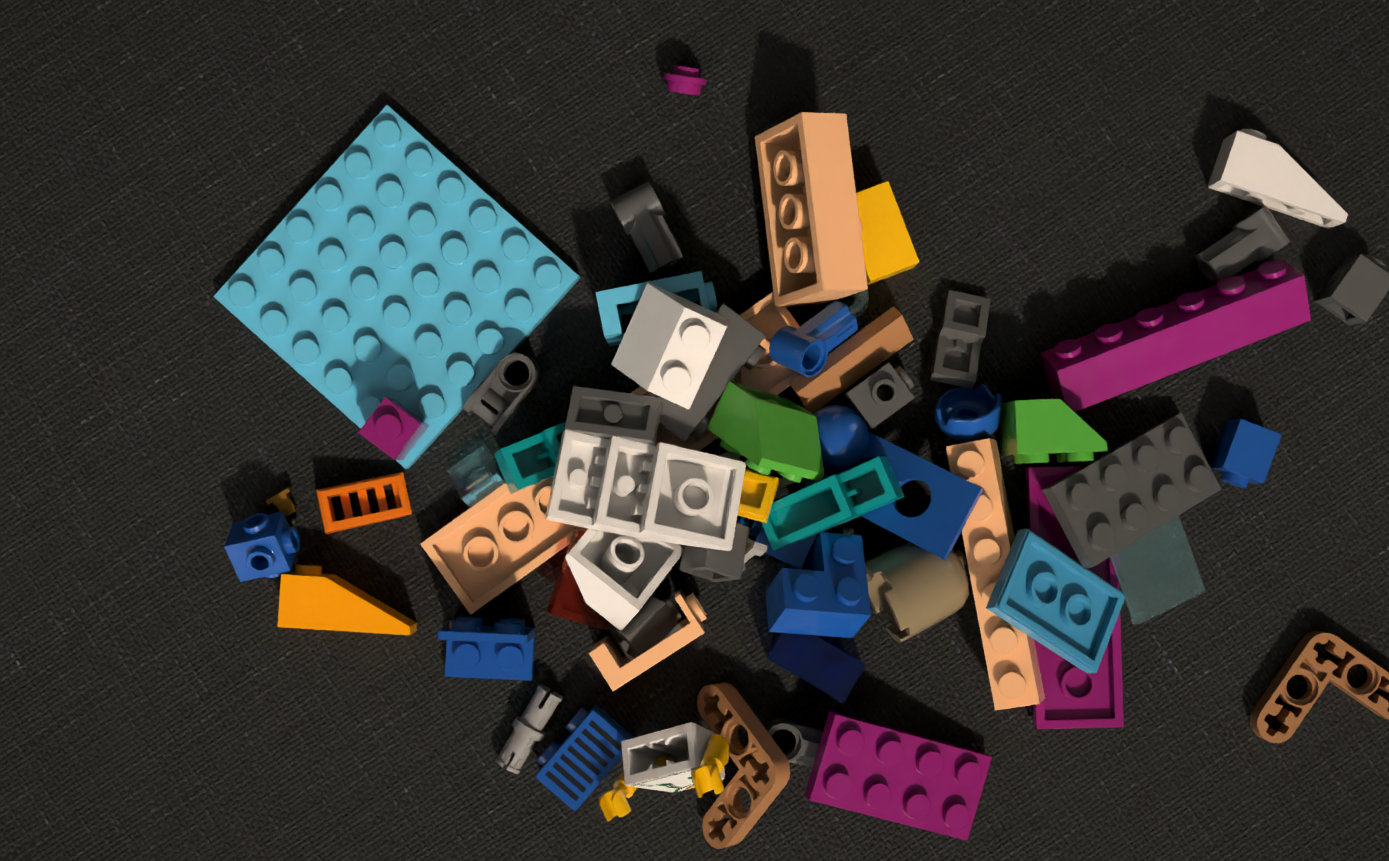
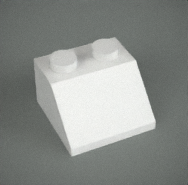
(669, 345)

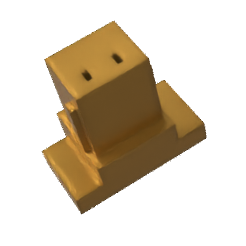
(283, 501)

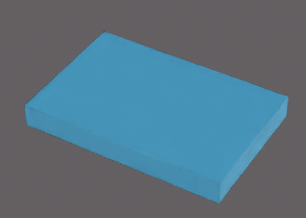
(1056, 601)

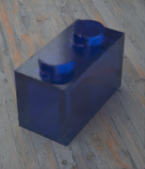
(817, 662)

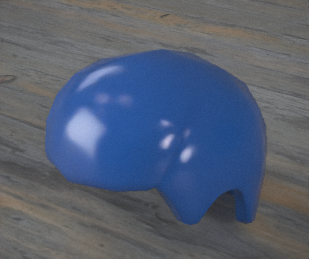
(968, 413)
(841, 436)

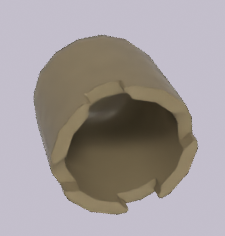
(916, 587)

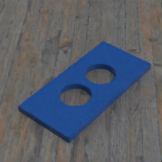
(950, 499)

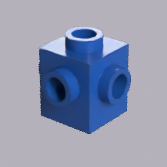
(262, 546)

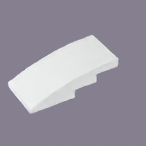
(646, 490)

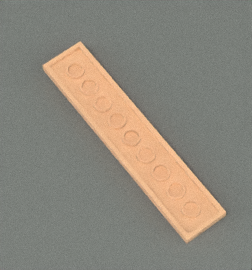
(508, 532)

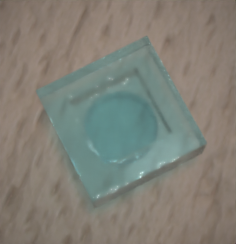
(476, 476)

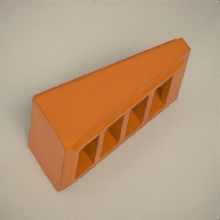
(326, 508)

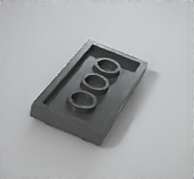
(1131, 490)

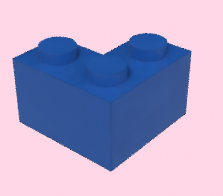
(827, 595)

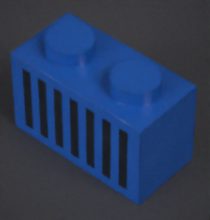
(583, 757)

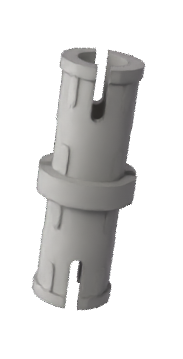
(528, 729)

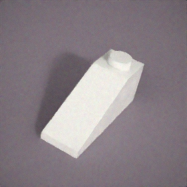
(1269, 176)

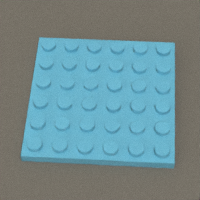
(396, 281)

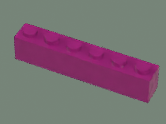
(1177, 335)

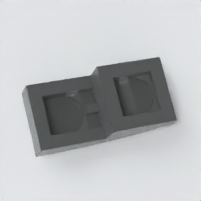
(960, 339)

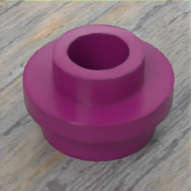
(684, 80)

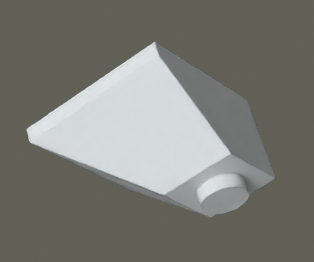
(619, 572)

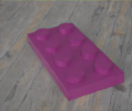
(897, 776)

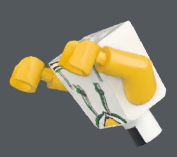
(668, 762)

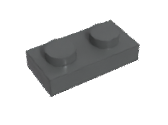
(614, 414)

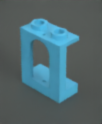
(624, 300)

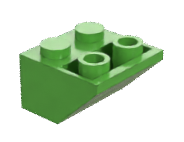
(1046, 427)
(768, 432)

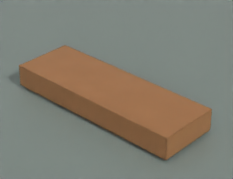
(853, 360)

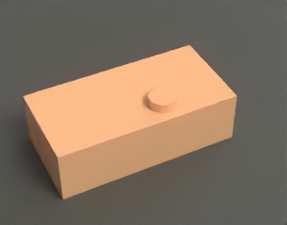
(811, 210)

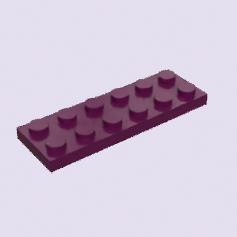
(1072, 695)

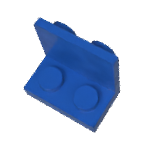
(489, 650)

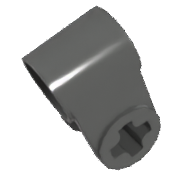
(502, 393)

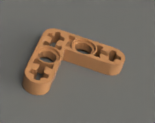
(1318, 675)
(715, 706)

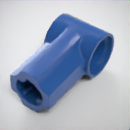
(807, 347)

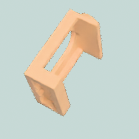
(621, 670)

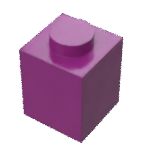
(393, 429)

